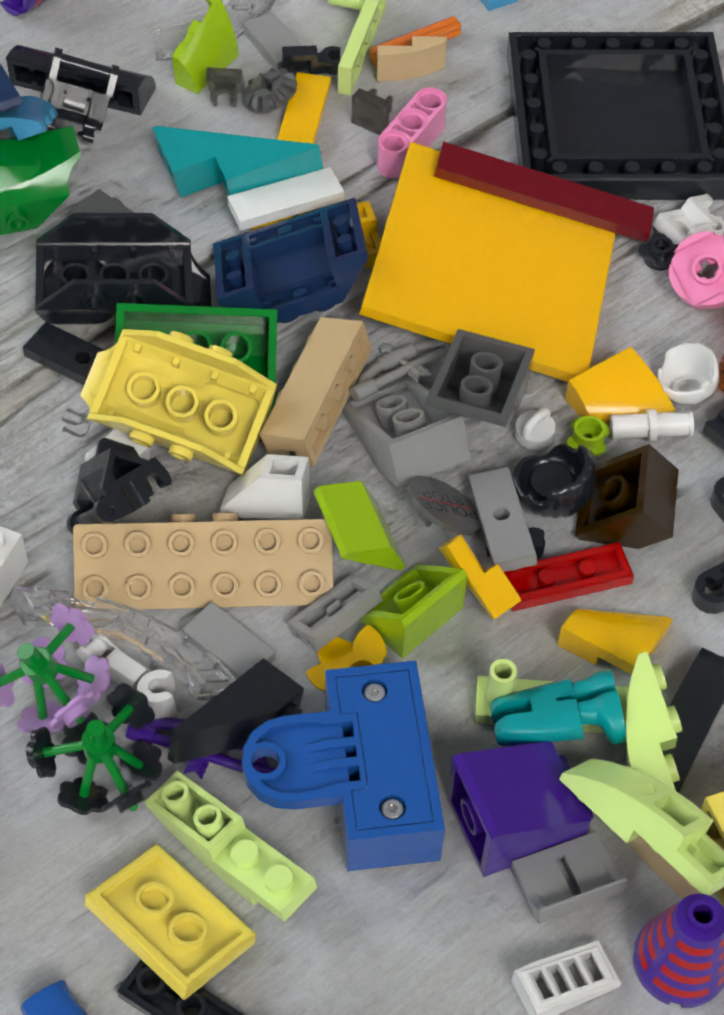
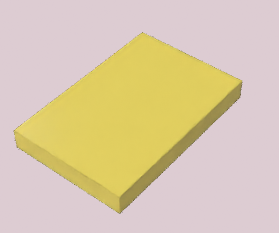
(170, 921)

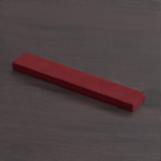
(544, 191)

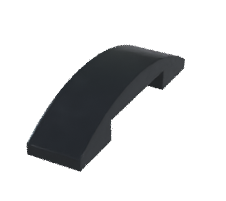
(697, 707)

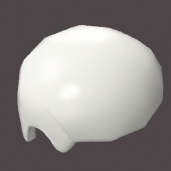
(689, 373)

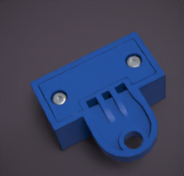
(364, 756)

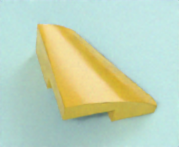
(488, 585)
(612, 636)

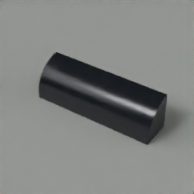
(29, 68)

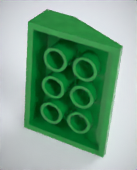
(242, 331)

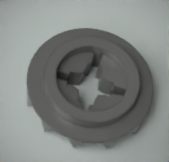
(260, 99)

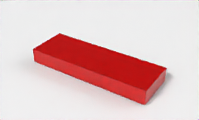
(571, 575)

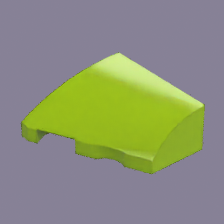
(206, 45)

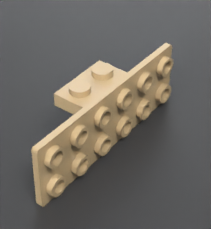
(204, 562)

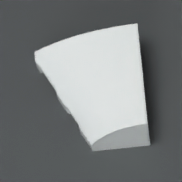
(688, 220)

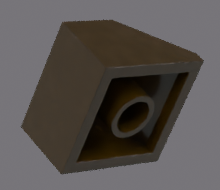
(631, 500)

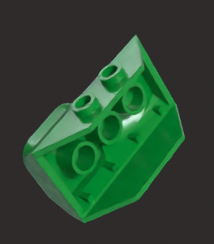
(35, 177)

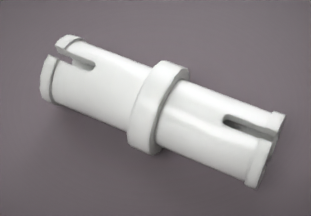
(652, 425)

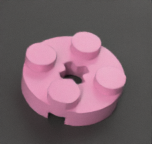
(686, 264)

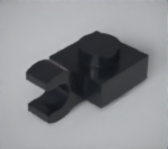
(308, 60)

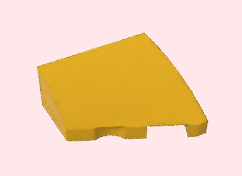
(617, 387)

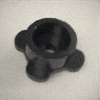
(658, 252)

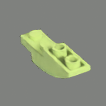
(651, 724)
(647, 808)
(230, 849)

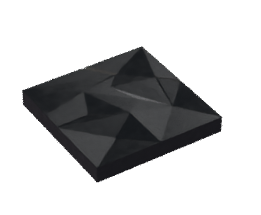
(621, 110)

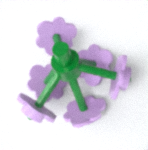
(44, 665)

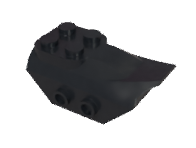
(114, 259)

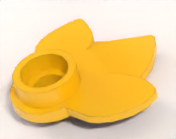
(365, 650)

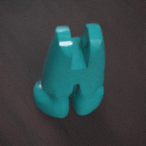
(559, 710)

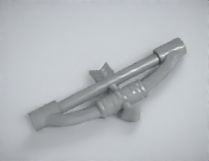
(368, 386)

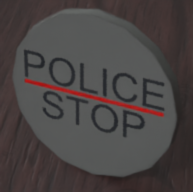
(443, 506)

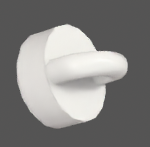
(535, 429)

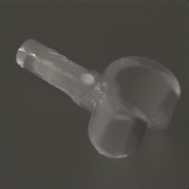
(77, 422)

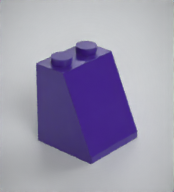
(514, 803)

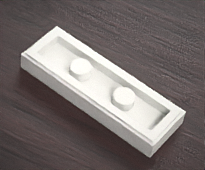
(285, 198)

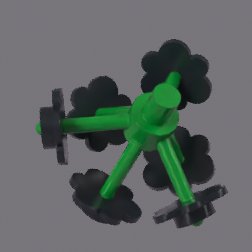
(95, 743)

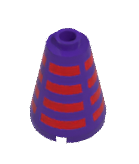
(683, 952)

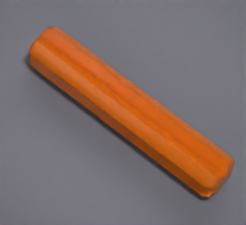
(447, 28)

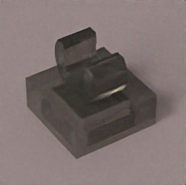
(225, 81)
(371, 110)

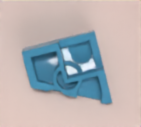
(28, 117)

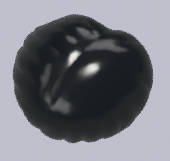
(556, 481)

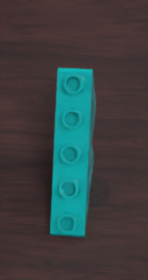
(237, 161)

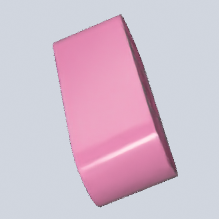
(417, 122)

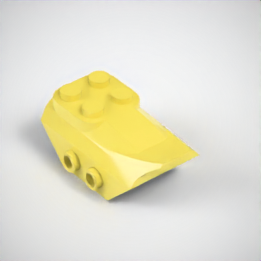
(180, 397)

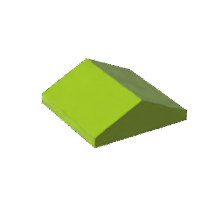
(358, 525)

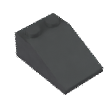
(482, 378)

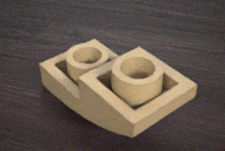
(407, 62)

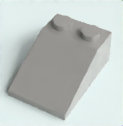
(407, 435)

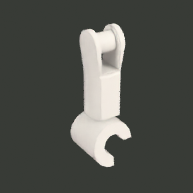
(123, 668)

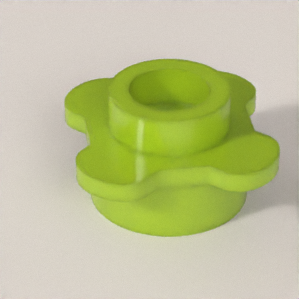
(590, 427)

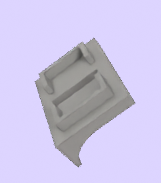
(590, 870)

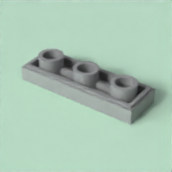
(502, 520)

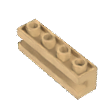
(317, 389)

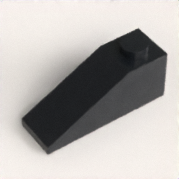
(235, 713)

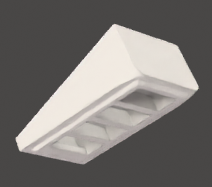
(525, 980)

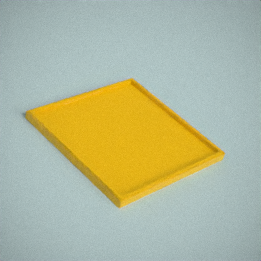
(488, 269)

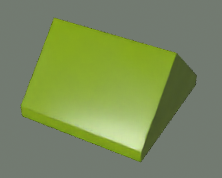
(417, 606)

